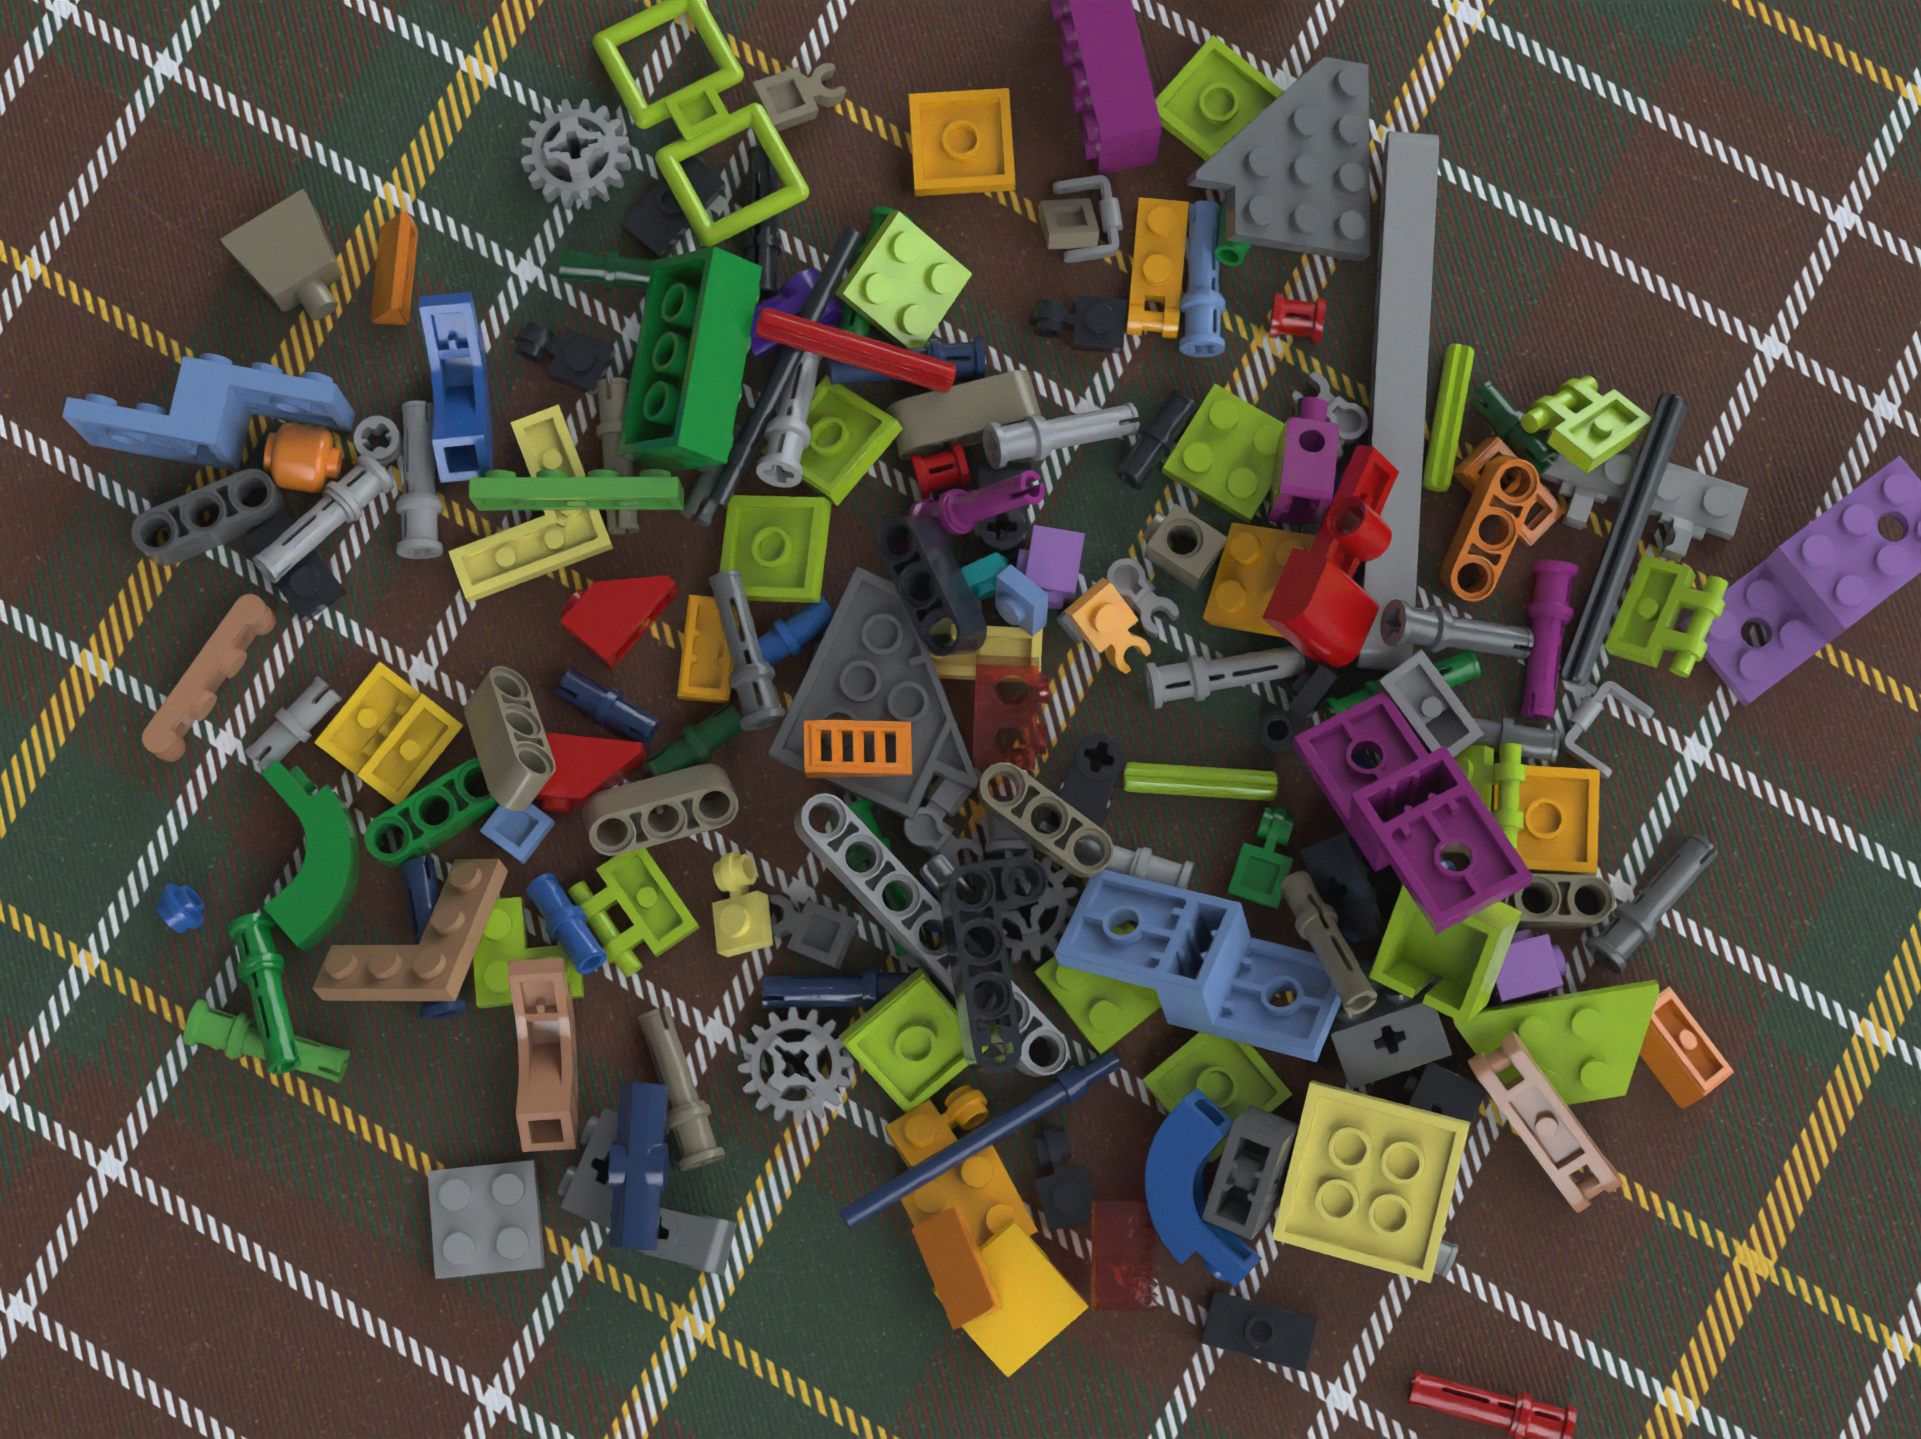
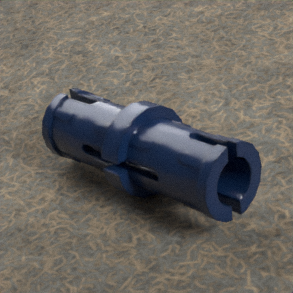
(607, 707)

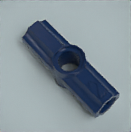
(638, 1166)

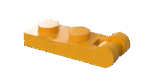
(1157, 266)

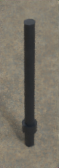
(743, 453)

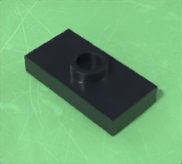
(659, 218)
(1259, 1331)

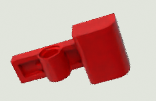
(1316, 598)

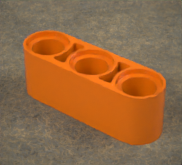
(1492, 554)

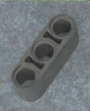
(184, 512)

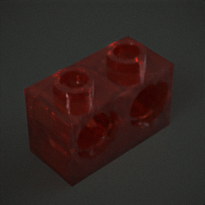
(997, 712)

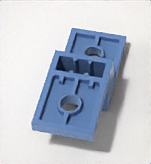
(210, 412)
(1201, 964)

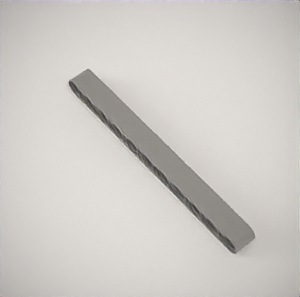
(1401, 370)

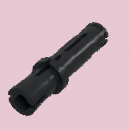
(762, 243)

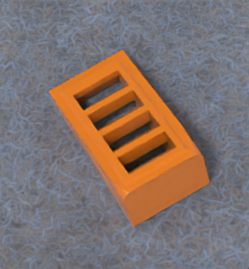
(1468, 475)
(858, 729)

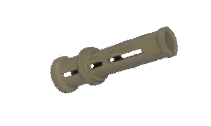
(686, 1112)

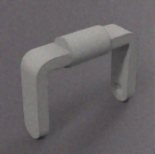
(1109, 213)
(1585, 715)

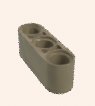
(939, 419)
(509, 738)
(1033, 795)
(684, 818)
(1560, 904)

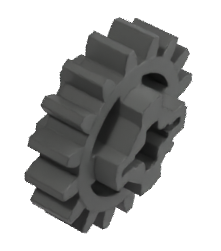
(1053, 898)

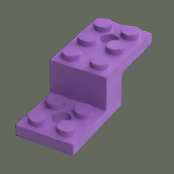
(1818, 583)

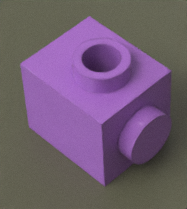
(1053, 563)
(1529, 969)

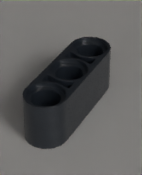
(911, 572)

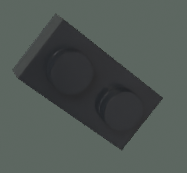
(309, 583)

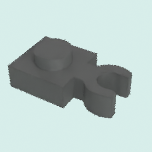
(815, 932)

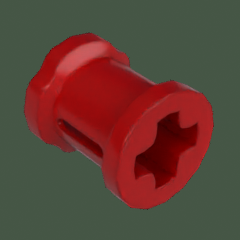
(1308, 328)
(931, 482)

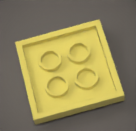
(1371, 1181)

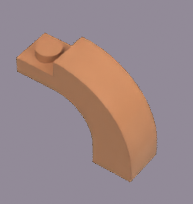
(546, 1055)

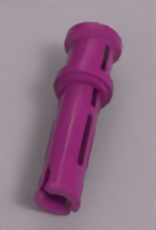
(960, 510)
(1549, 615)

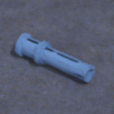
(1202, 301)

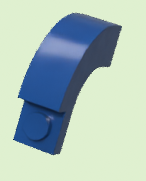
(460, 387)
(1178, 1191)

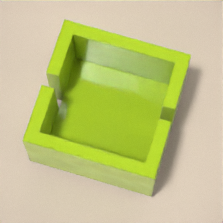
(1463, 955)

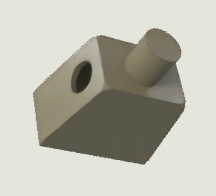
(288, 256)

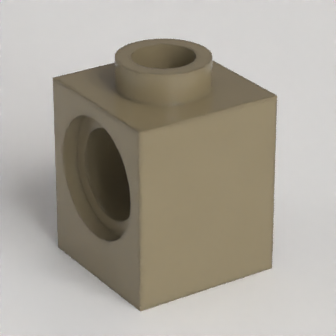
(1189, 567)

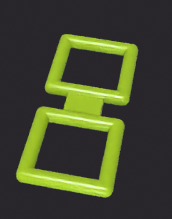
(700, 119)

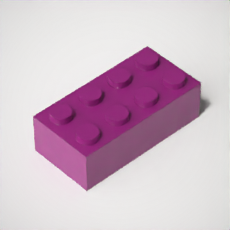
(1108, 82)

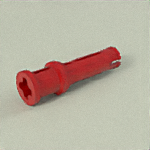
(1517, 1415)

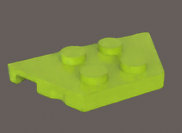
(1577, 1039)

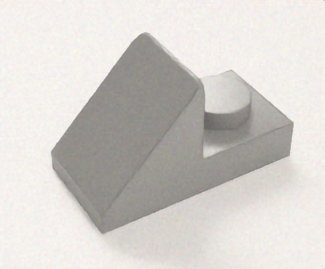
(1430, 705)

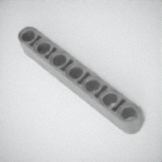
(905, 924)

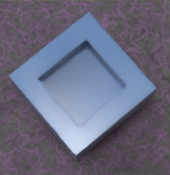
(1021, 601)
(518, 831)

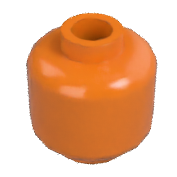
(302, 457)

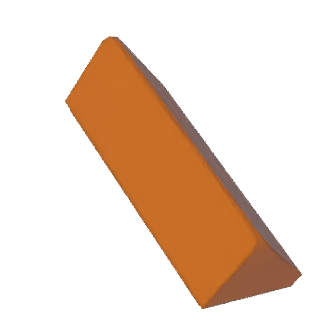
(395, 271)
(1681, 1052)
(957, 1267)

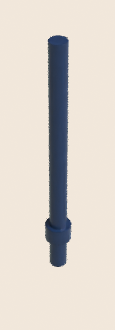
(1068, 1087)

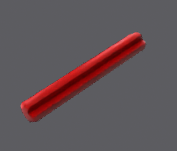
(855, 350)

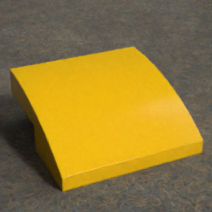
(388, 734)
(1033, 1297)

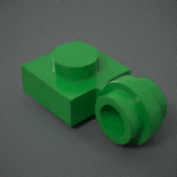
(1262, 870)

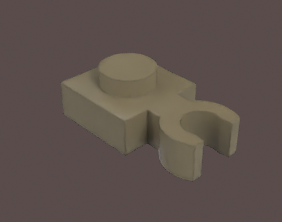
(793, 99)

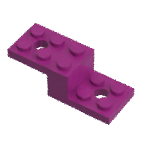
(1412, 811)

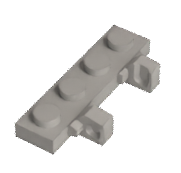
(1684, 501)

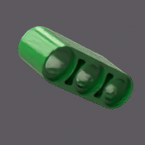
(411, 814)

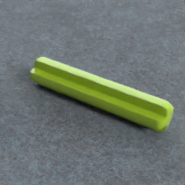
(1448, 417)
(1200, 781)

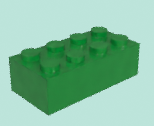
(690, 360)

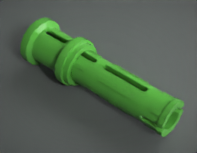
(241, 1037)

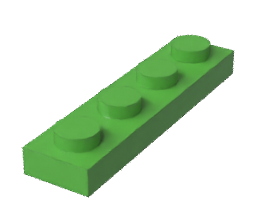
(557, 491)

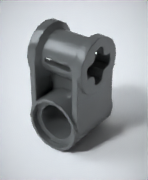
(695, 1241)

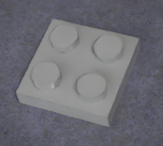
(486, 1219)

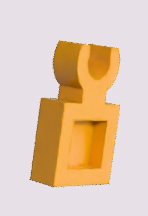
(1104, 623)

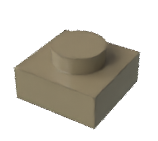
(1068, 224)

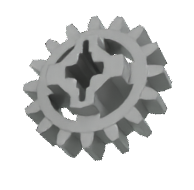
(598, 150)
(780, 1085)

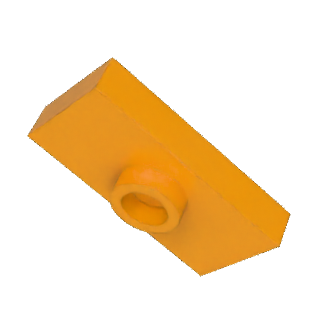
(705, 654)

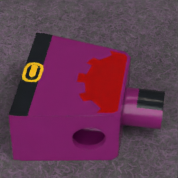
(1304, 465)

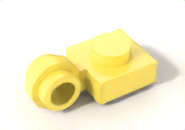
(744, 918)

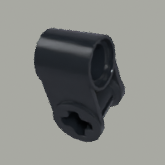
(1015, 519)
(1089, 790)

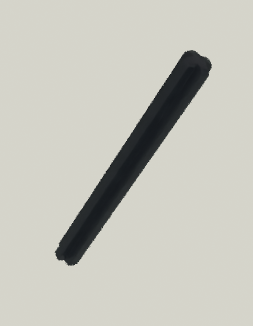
(1623, 539)

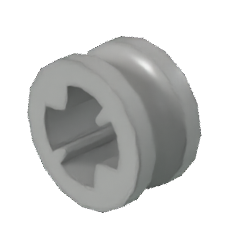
(377, 425)

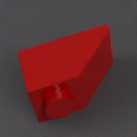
(616, 614)
(586, 768)

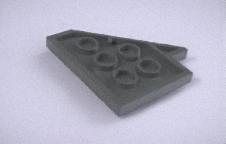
(1301, 167)
(877, 671)

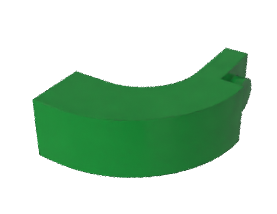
(332, 861)

